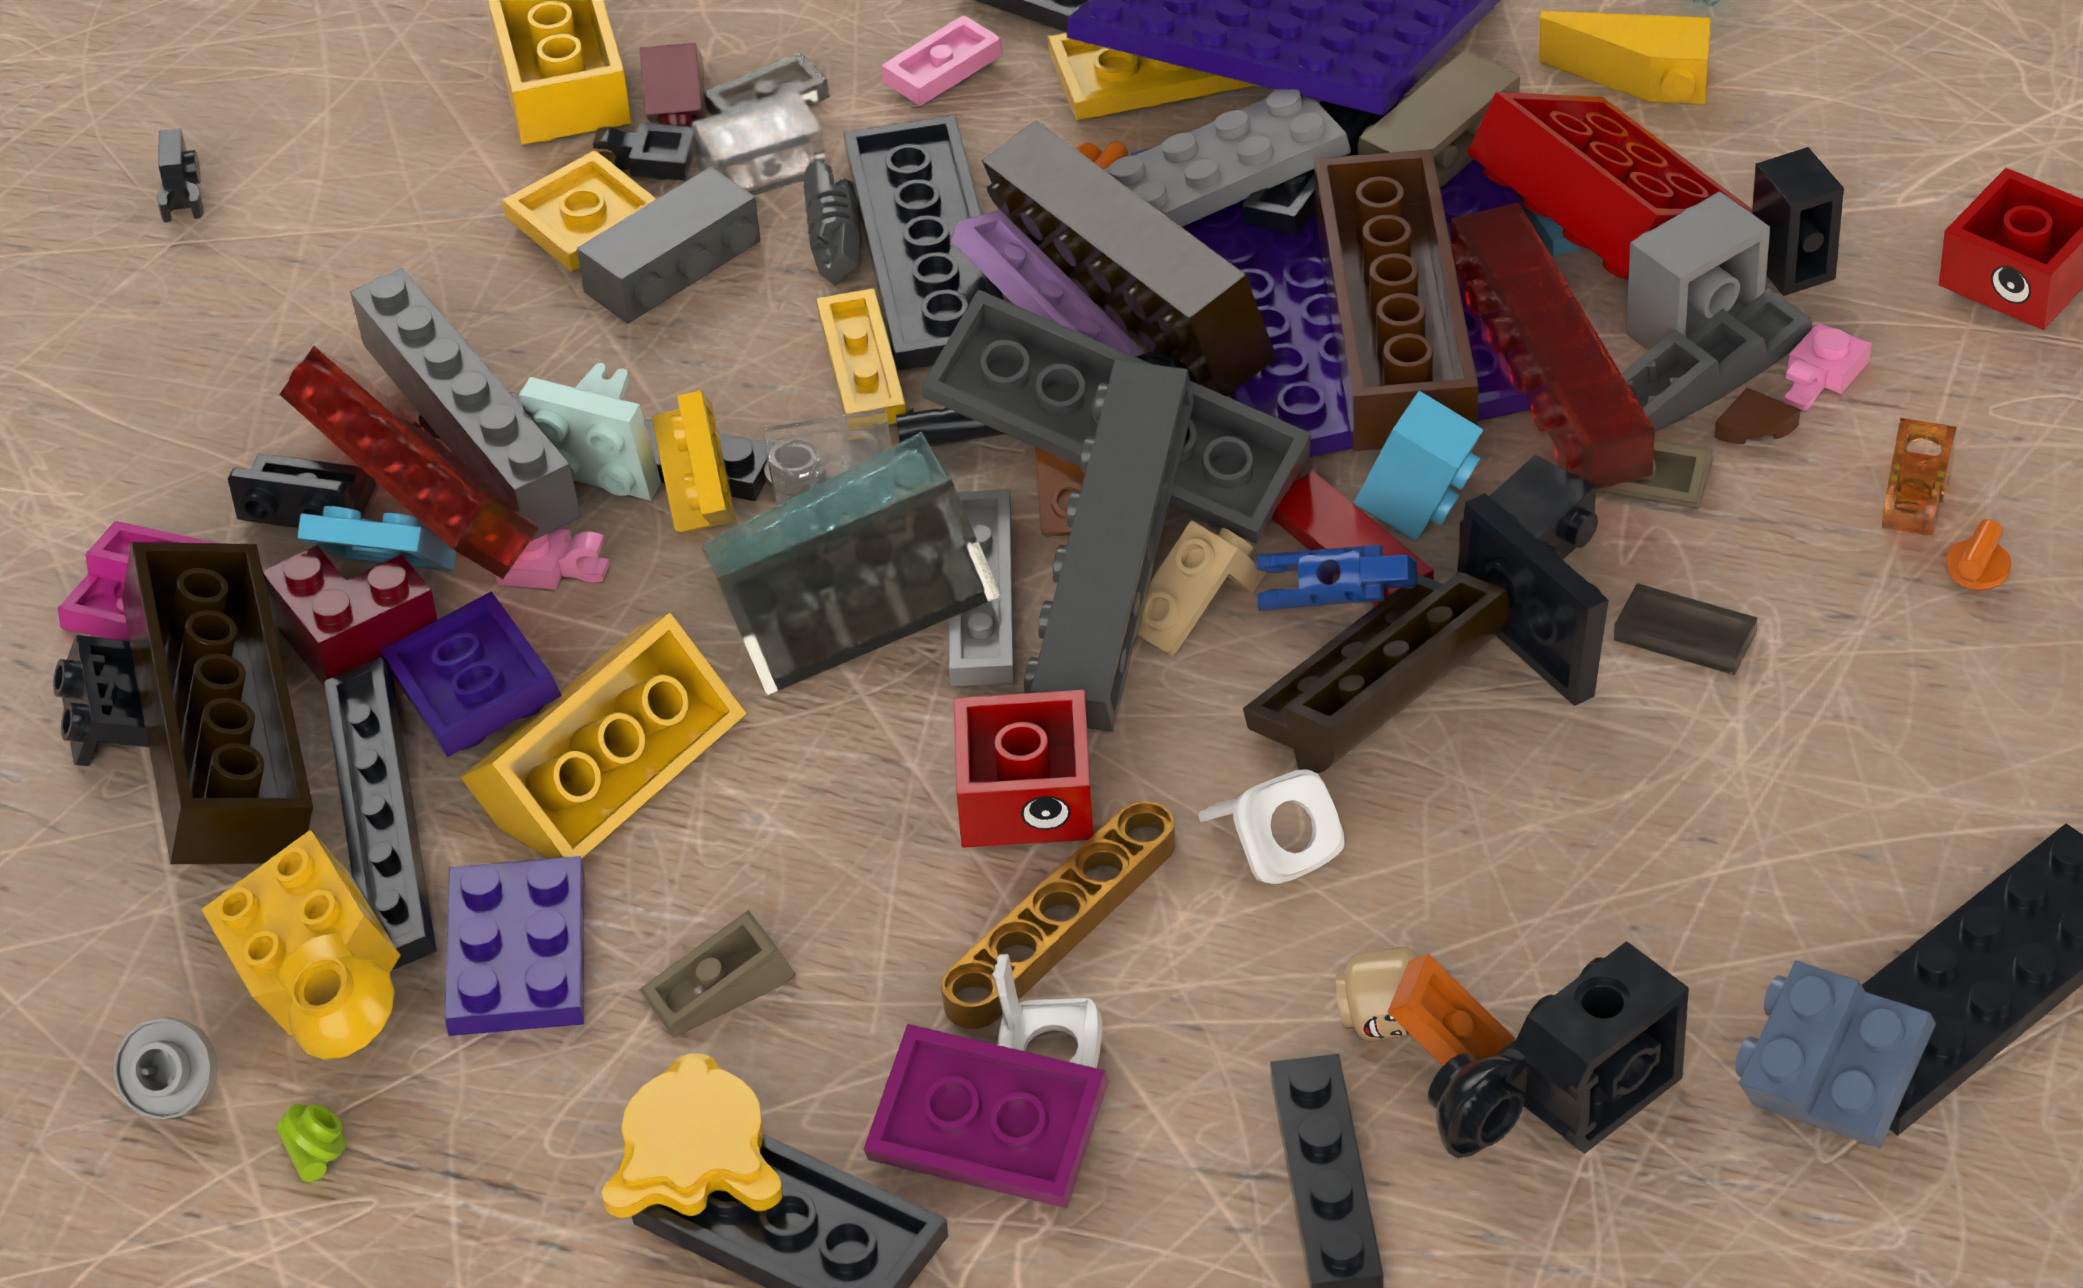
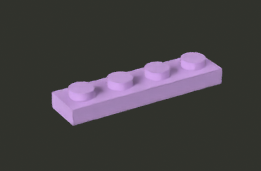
(1033, 279)

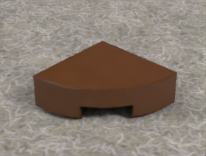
(1756, 416)

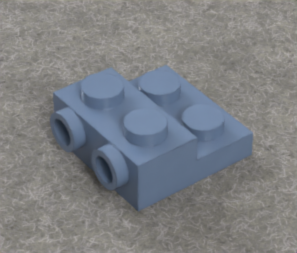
(1833, 1053)

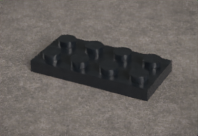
(819, 1235)

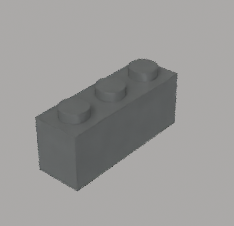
(669, 244)

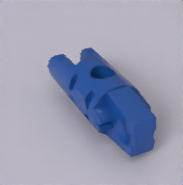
(1361, 579)

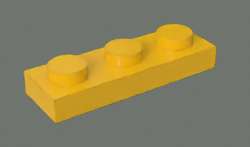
(860, 354)

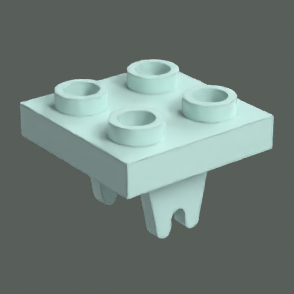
(596, 431)

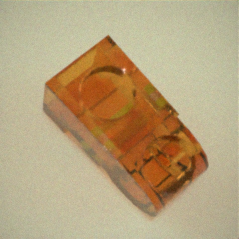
(1918, 480)

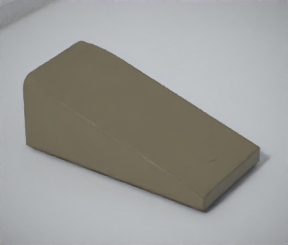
(718, 976)

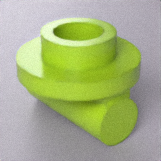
(311, 1139)

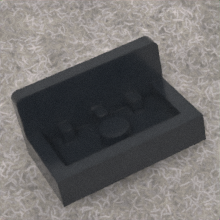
(285, 487)

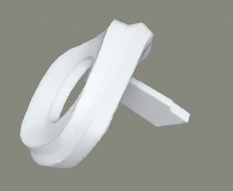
(1253, 817)
(1032, 1017)

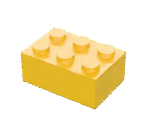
(559, 67)

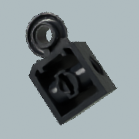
(1578, 1061)

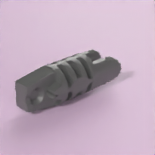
(831, 222)

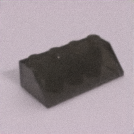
(858, 587)

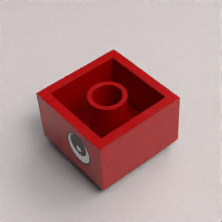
(2017, 249)
(1022, 768)

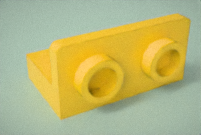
(693, 465)

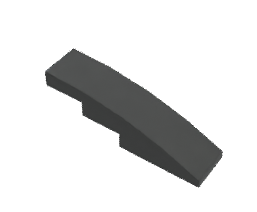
(1715, 359)

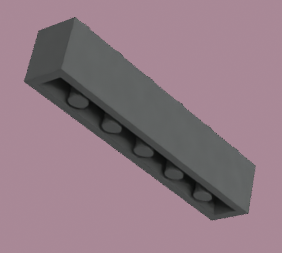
(464, 400)
(1113, 537)

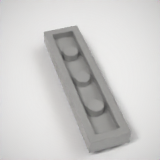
(983, 637)

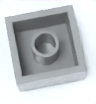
(1694, 268)

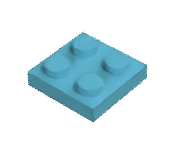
(350, 537)

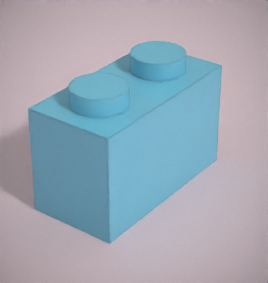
(1419, 466)

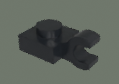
(652, 152)
(178, 174)

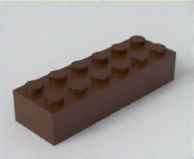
(1392, 290)

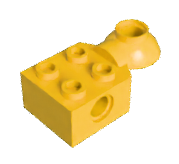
(309, 948)

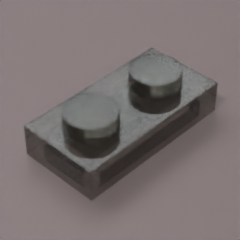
(769, 82)

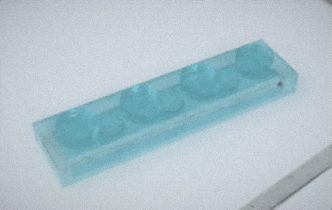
(839, 500)

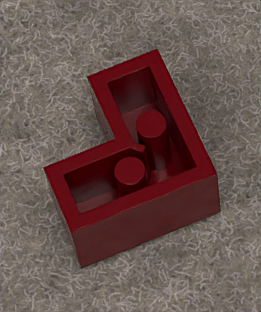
(342, 621)

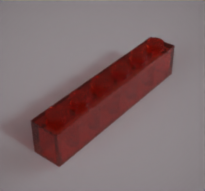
(1551, 348)
(409, 462)

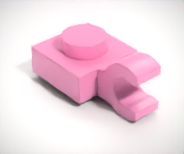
(1824, 360)
(556, 557)

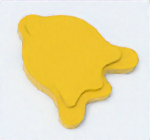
(689, 1137)

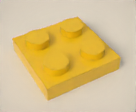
(575, 206)

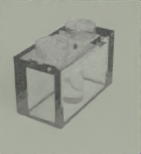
(761, 143)

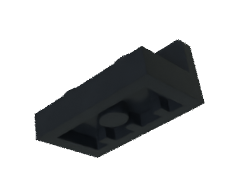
(99, 696)

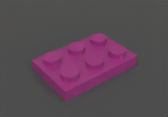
(986, 1115)

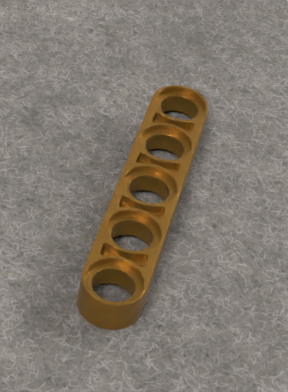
(1065, 886)

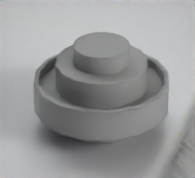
(165, 1068)

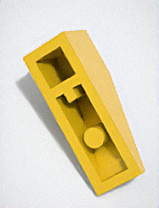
(1632, 53)

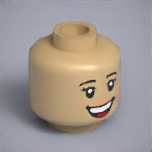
(1368, 990)

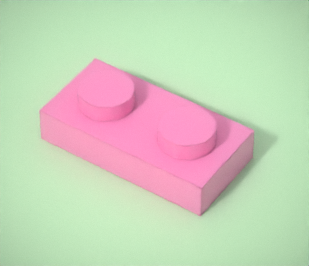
(941, 60)

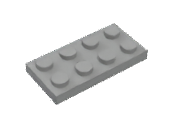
(1233, 156)

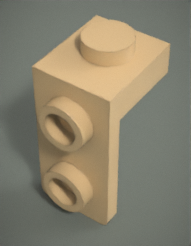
(1191, 580)

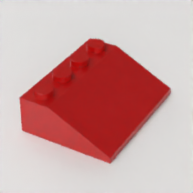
(1588, 169)

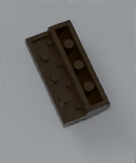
(1378, 667)

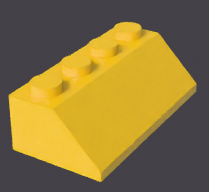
(605, 743)

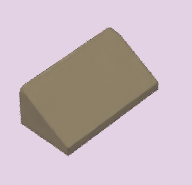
(1676, 479)

